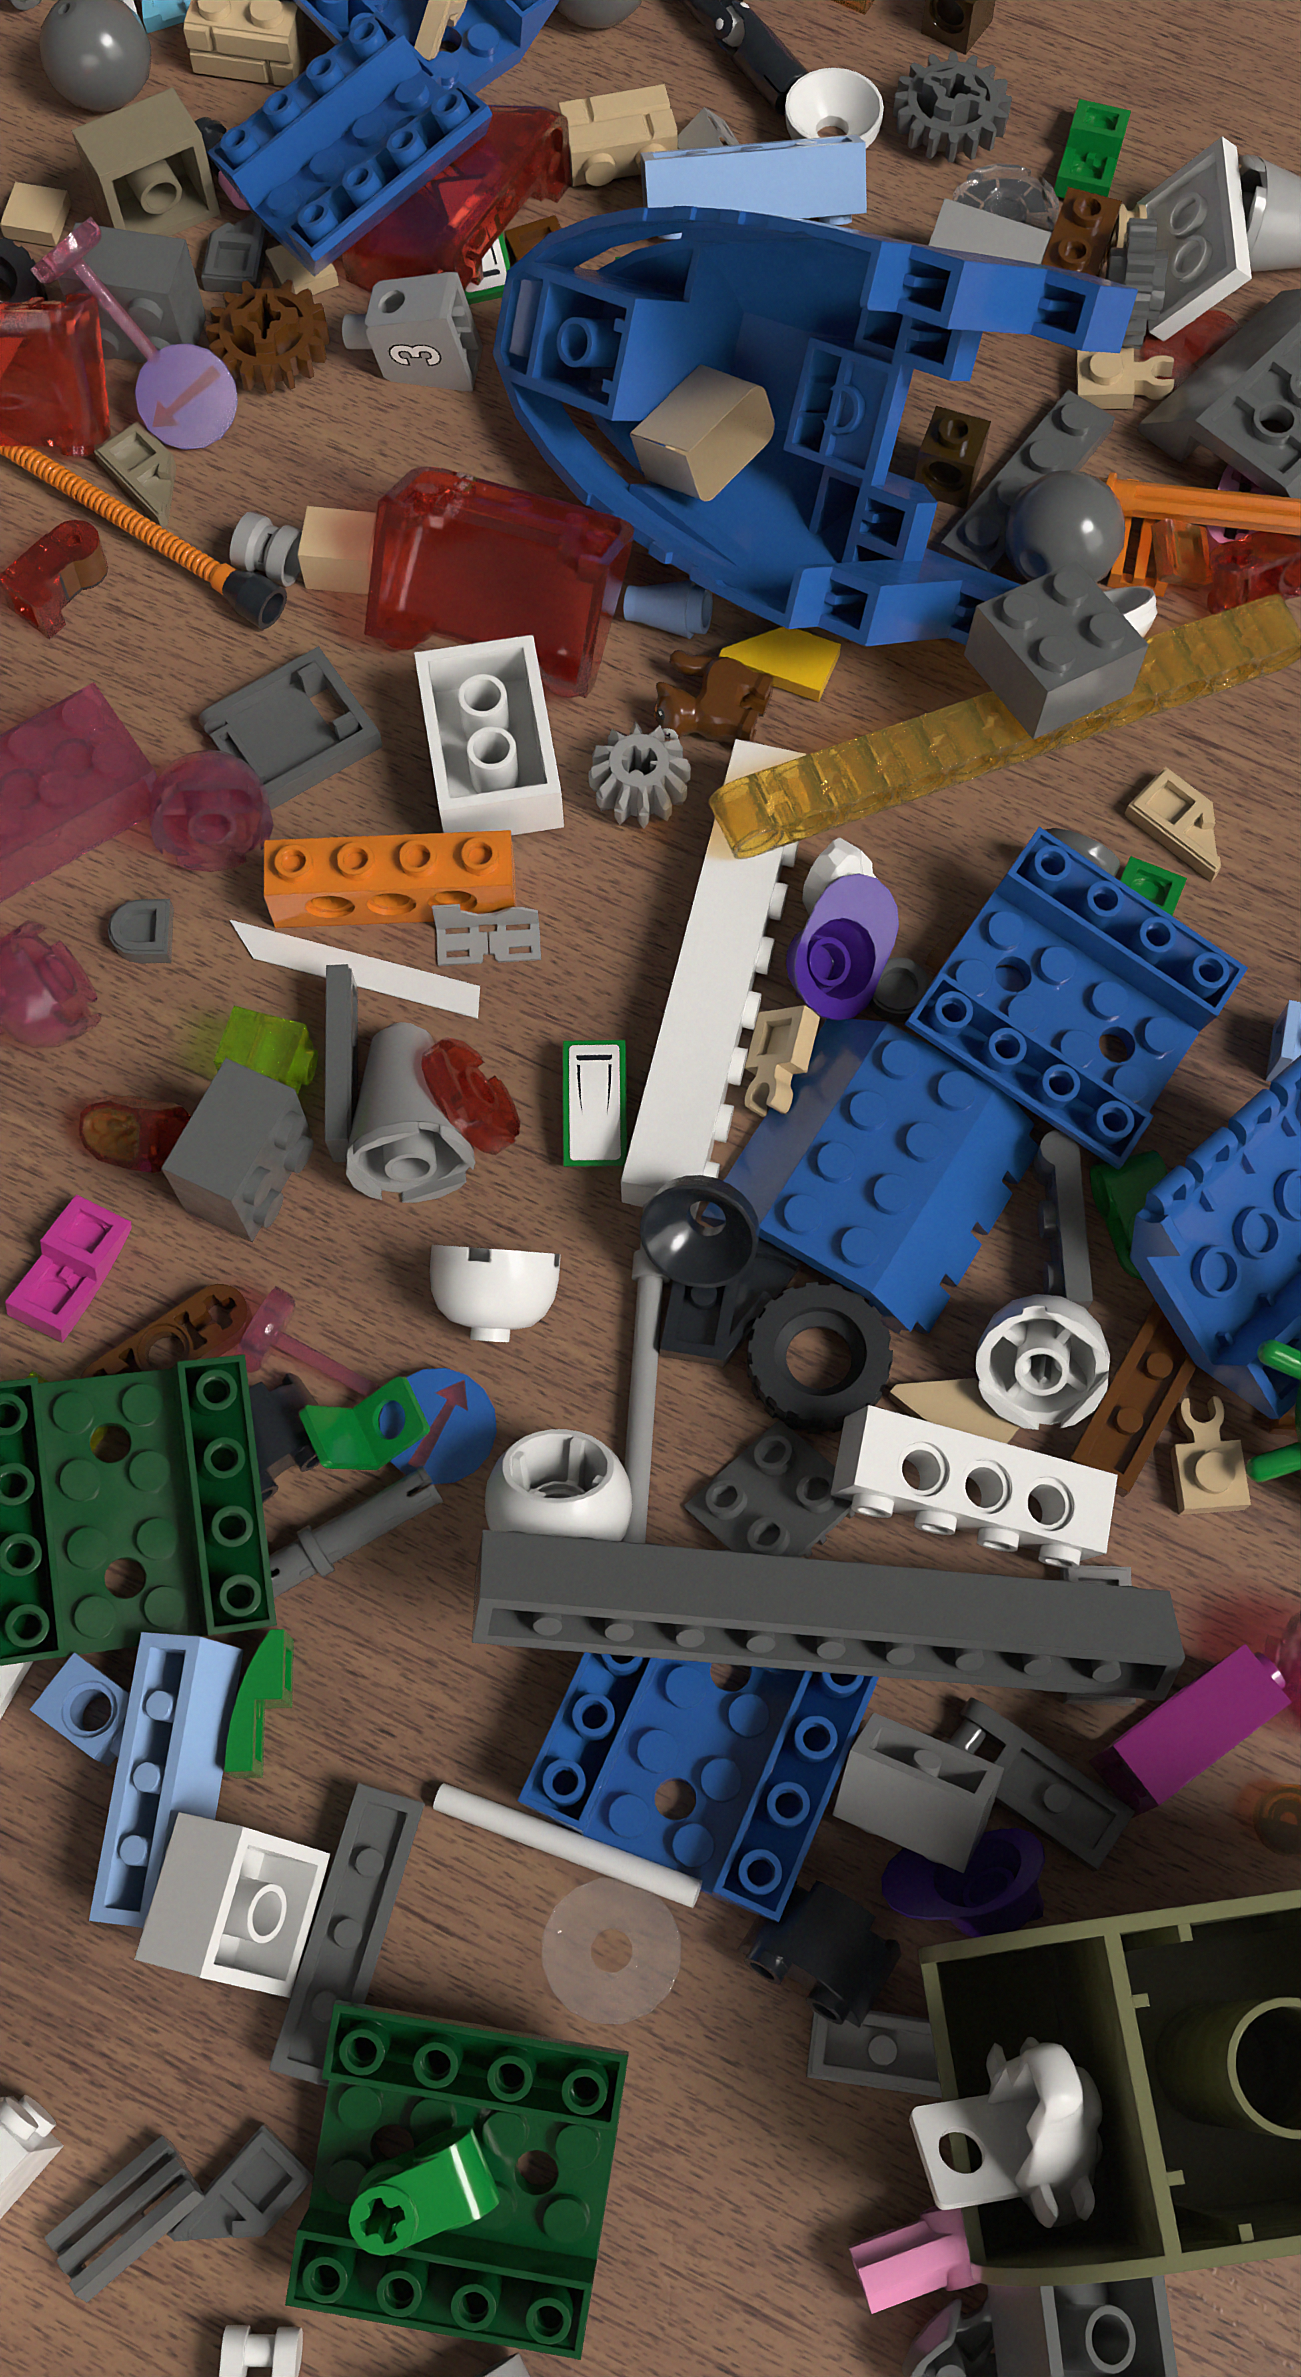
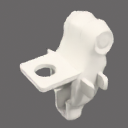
(1032, 2136)

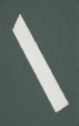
(367, 971)

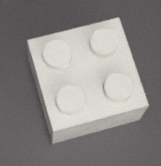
(233, 1905)

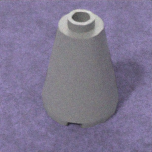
(1271, 214)
(398, 1130)

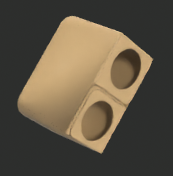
(709, 431)

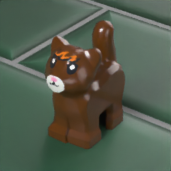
(722, 702)

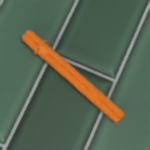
(1207, 506)

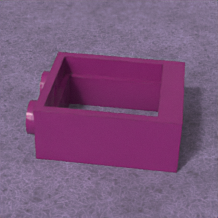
(1192, 1730)

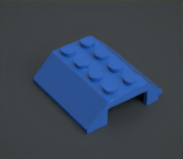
(884, 1168)
(1227, 1245)

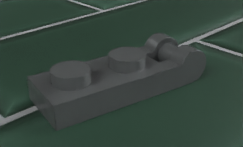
(1063, 1219)
(1045, 1788)

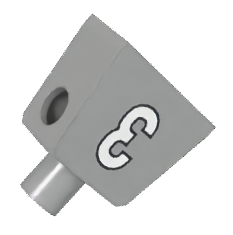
(419, 332)

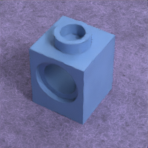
(65, 1702)

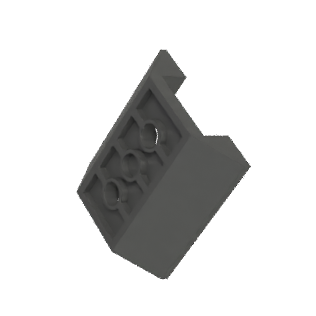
(1235, 389)

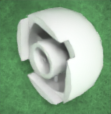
(493, 1288)
(1043, 1362)

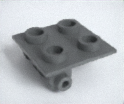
(772, 1498)

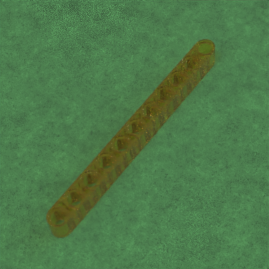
(984, 736)

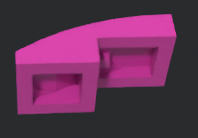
(71, 1269)

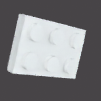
(1204, 233)

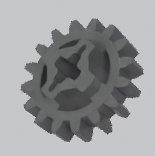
(951, 106)
(1142, 268)

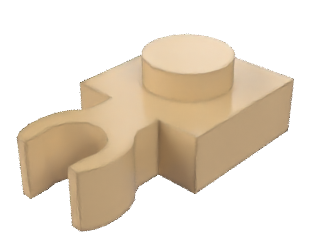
(1115, 378)
(777, 1051)
(1207, 1470)

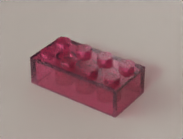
(67, 787)

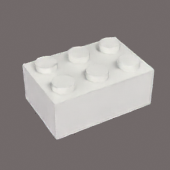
(490, 737)

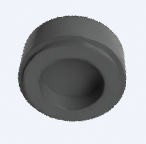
(899, 989)

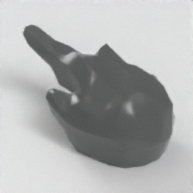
(954, 2344)

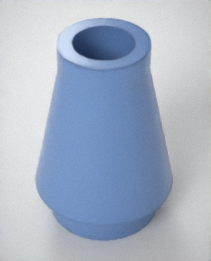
(672, 607)

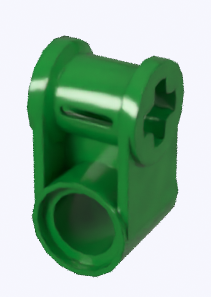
(1122, 1195)
(437, 2188)

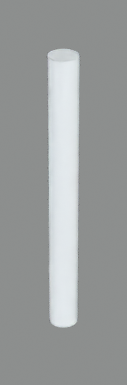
(568, 1845)

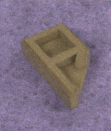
(141, 469)

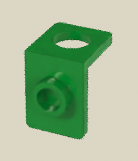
(352, 1435)

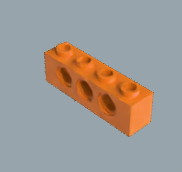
(386, 877)

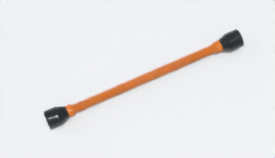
(247, 592)

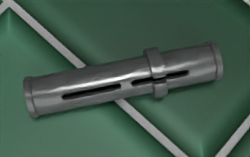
(351, 1530)

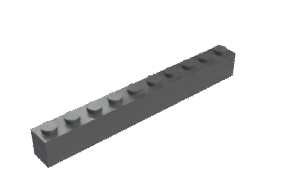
(823, 1616)

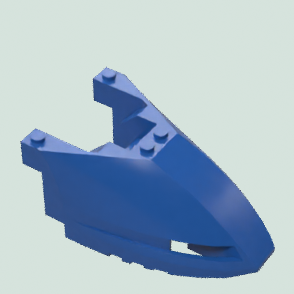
(833, 338)

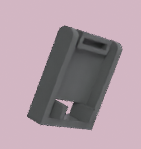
(283, 733)

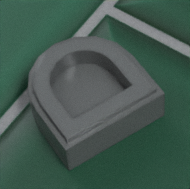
(143, 930)

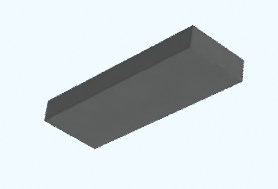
(340, 1058)

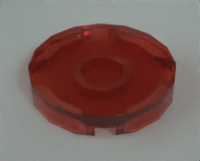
(467, 1099)

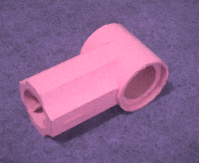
(913, 2259)

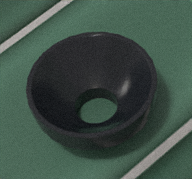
(691, 1251)

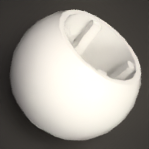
(559, 1487)

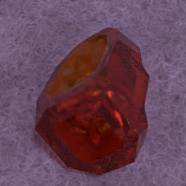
(132, 1131)

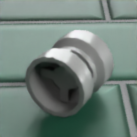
(266, 548)

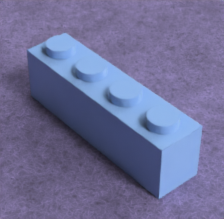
(775, 178)
(165, 1764)

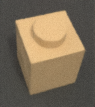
(337, 549)

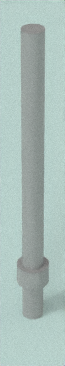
(643, 1389)

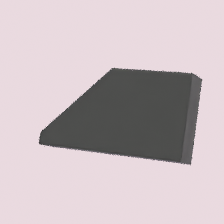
(235, 256)
(248, 2192)

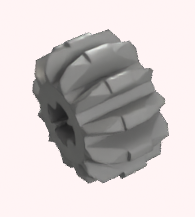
(639, 775)

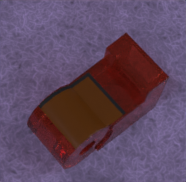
(53, 574)

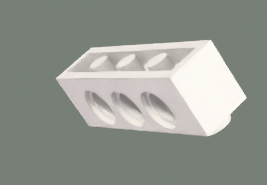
(1072, 1496)

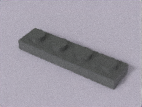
(1059, 443)
(347, 1926)

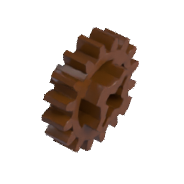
(269, 334)

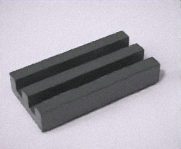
(120, 2209)

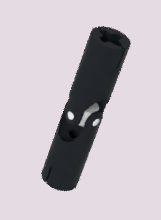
(761, 53)

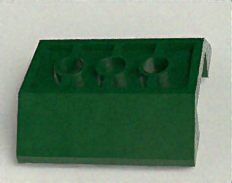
(175, 1506)
(532, 2260)

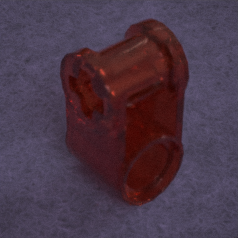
(1254, 569)

